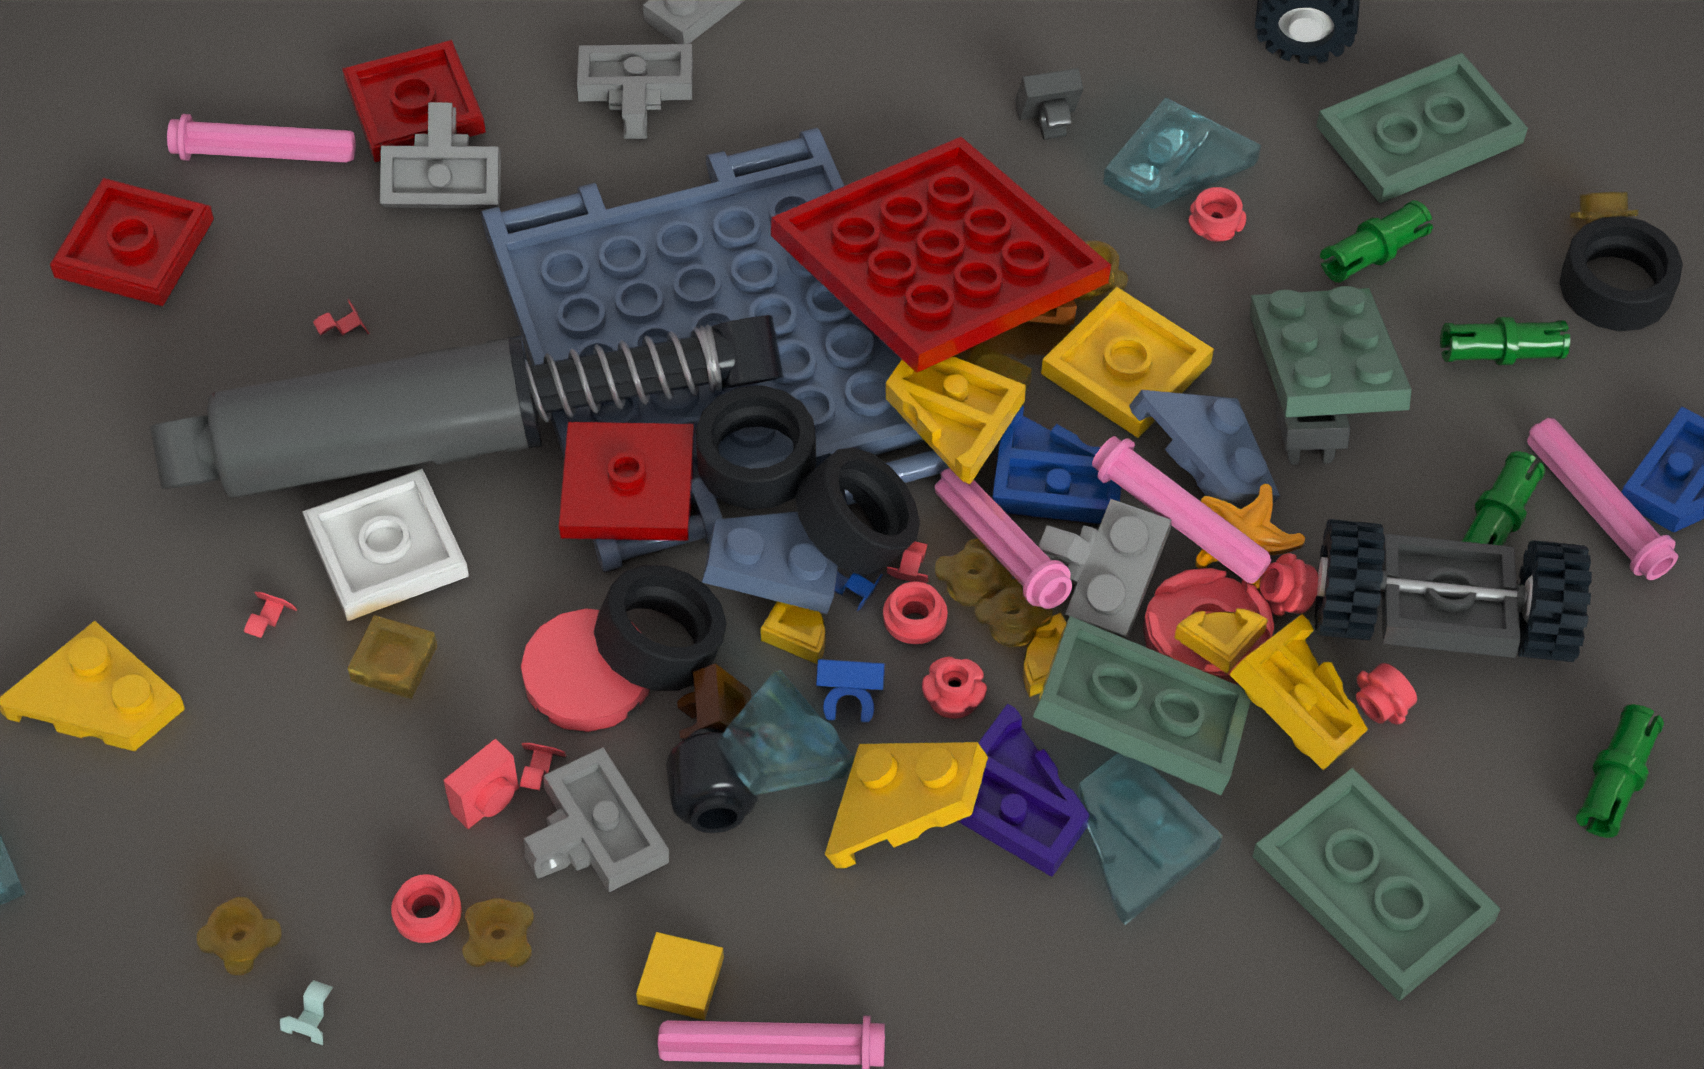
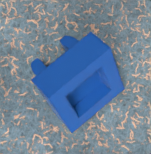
(850, 679)

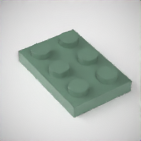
(1421, 127)
(1329, 352)
(1144, 705)
(1376, 883)

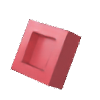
(482, 784)

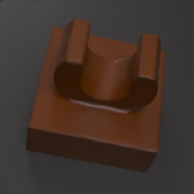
(715, 700)

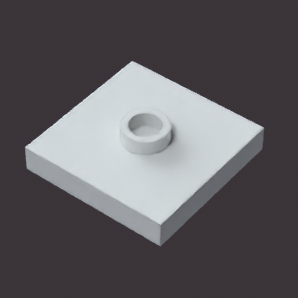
(385, 544)

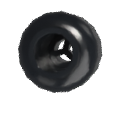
(705, 784)

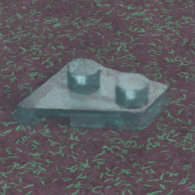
(1177, 155)
(783, 741)
(1142, 832)

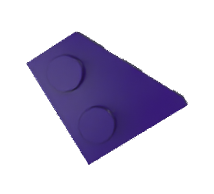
(1023, 800)

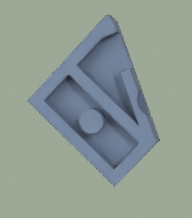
(1210, 443)
(770, 560)

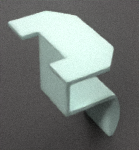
(311, 1015)

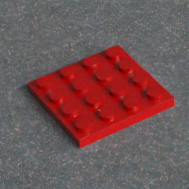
(939, 253)

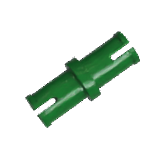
(1376, 241)
(1504, 341)
(1503, 506)
(1620, 771)

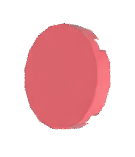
(1194, 592)
(572, 679)

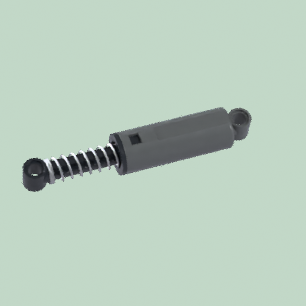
(438, 407)

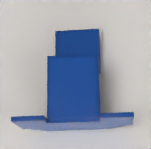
(856, 584)

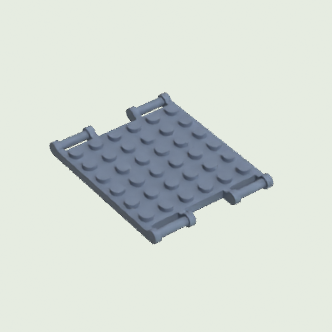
(693, 261)

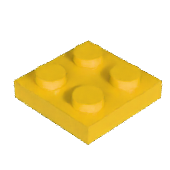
(1124, 351)

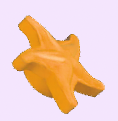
(1255, 523)

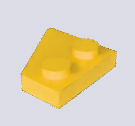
(956, 409)
(95, 691)
(1301, 694)
(902, 792)

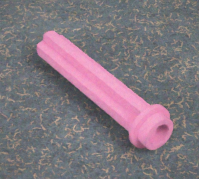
(258, 141)
(1188, 515)
(1647, 550)
(1043, 580)
(773, 1042)

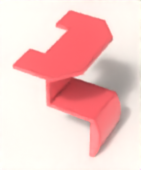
(344, 325)
(910, 564)
(269, 615)
(539, 765)

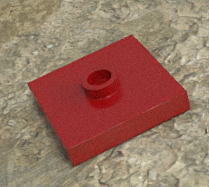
(395, 94)
(132, 242)
(627, 481)

